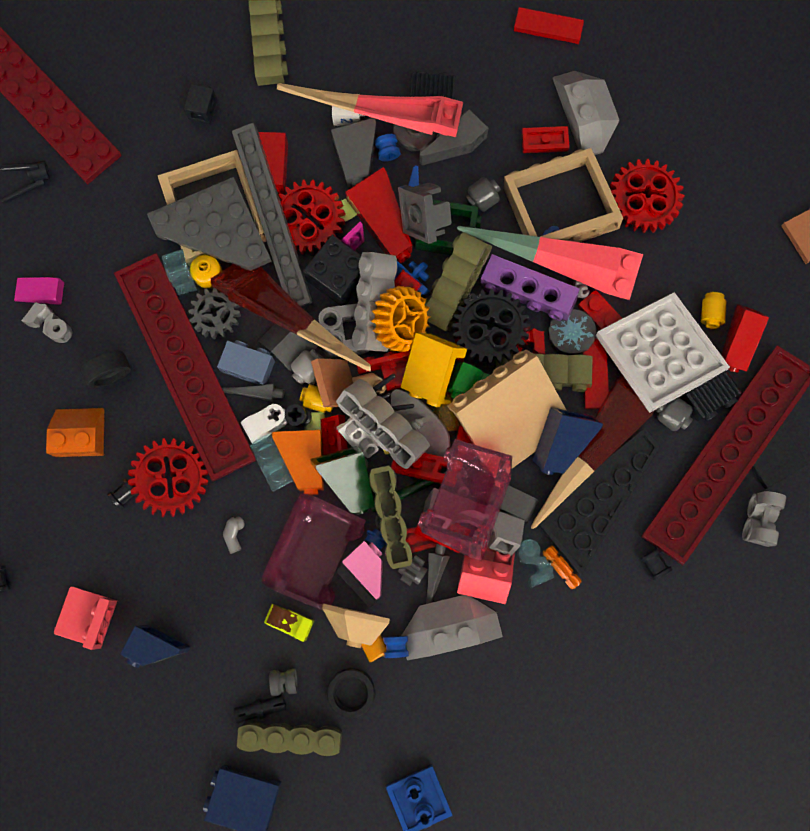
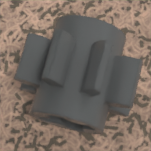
(414, 572)

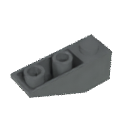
(469, 135)

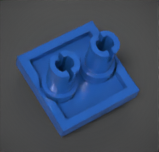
(419, 800)

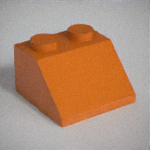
(76, 433)

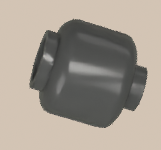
(483, 193)
(675, 414)

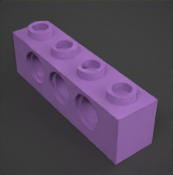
(522, 277)

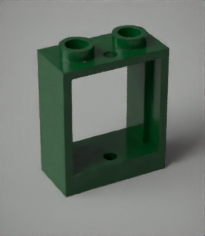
(446, 247)

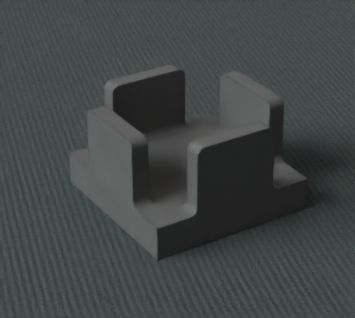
(419, 214)

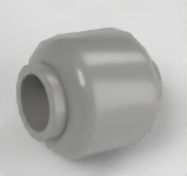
(303, 368)

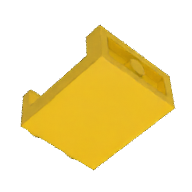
(431, 368)

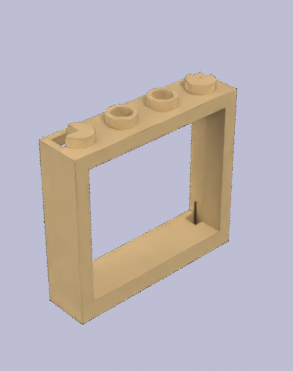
(202, 170)
(578, 232)

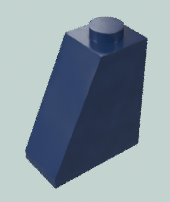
(564, 439)

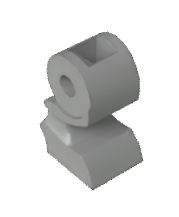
(53, 325)

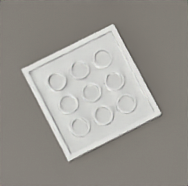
(662, 351)

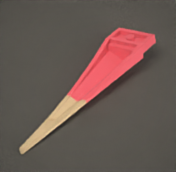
(417, 113)

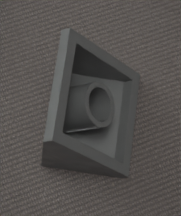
(285, 345)

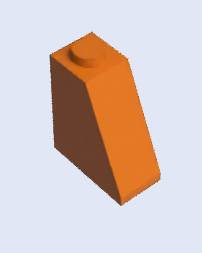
(296, 451)

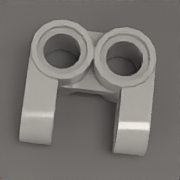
(342, 314)
(762, 514)

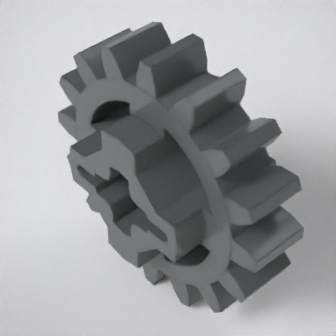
(205, 315)

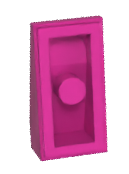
(354, 237)
(39, 290)

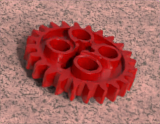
(647, 195)
(321, 201)
(146, 479)

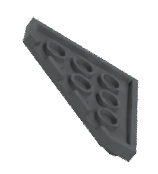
(215, 224)

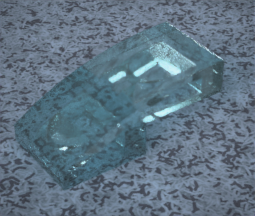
(271, 463)

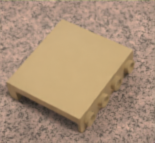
(508, 407)

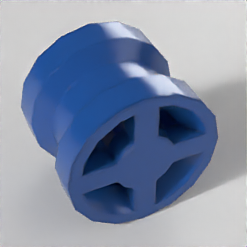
(387, 147)
(395, 646)

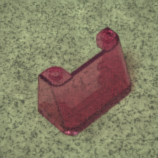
(468, 498)
(311, 550)

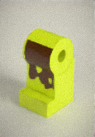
(289, 622)

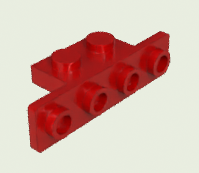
(390, 364)

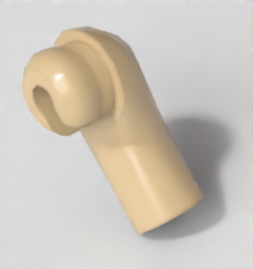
(371, 379)

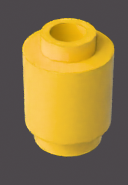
(713, 310)
(312, 399)

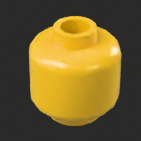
(203, 269)

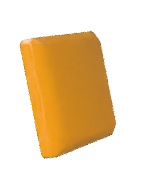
(375, 650)

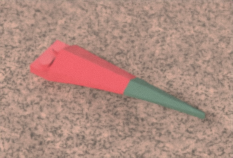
(597, 266)

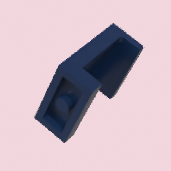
(241, 801)

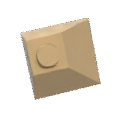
(355, 625)

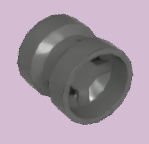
(283, 682)

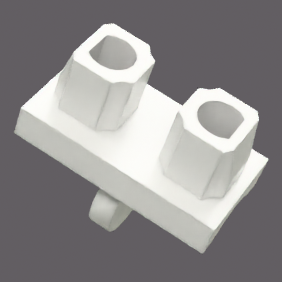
(357, 437)

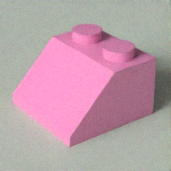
(366, 567)

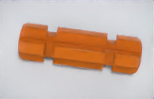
(562, 567)

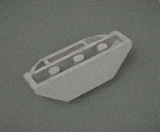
(587, 109)
(450, 626)

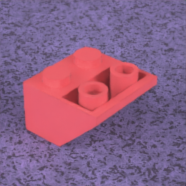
(487, 578)

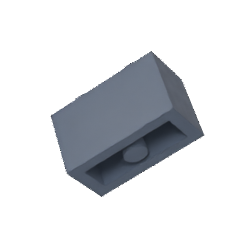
(246, 363)

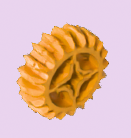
(400, 313)

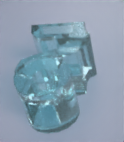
(179, 272)
(529, 554)

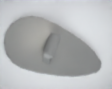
(424, 421)

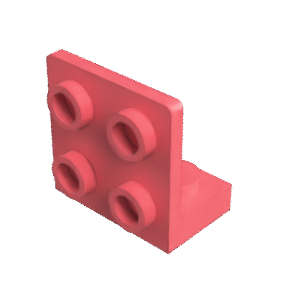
(85, 617)

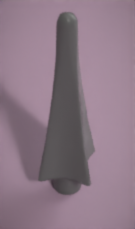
(263, 392)
(436, 563)

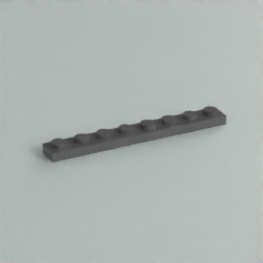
(271, 214)

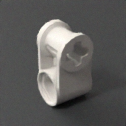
(261, 424)

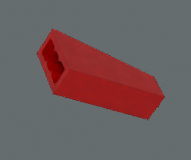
(379, 212)

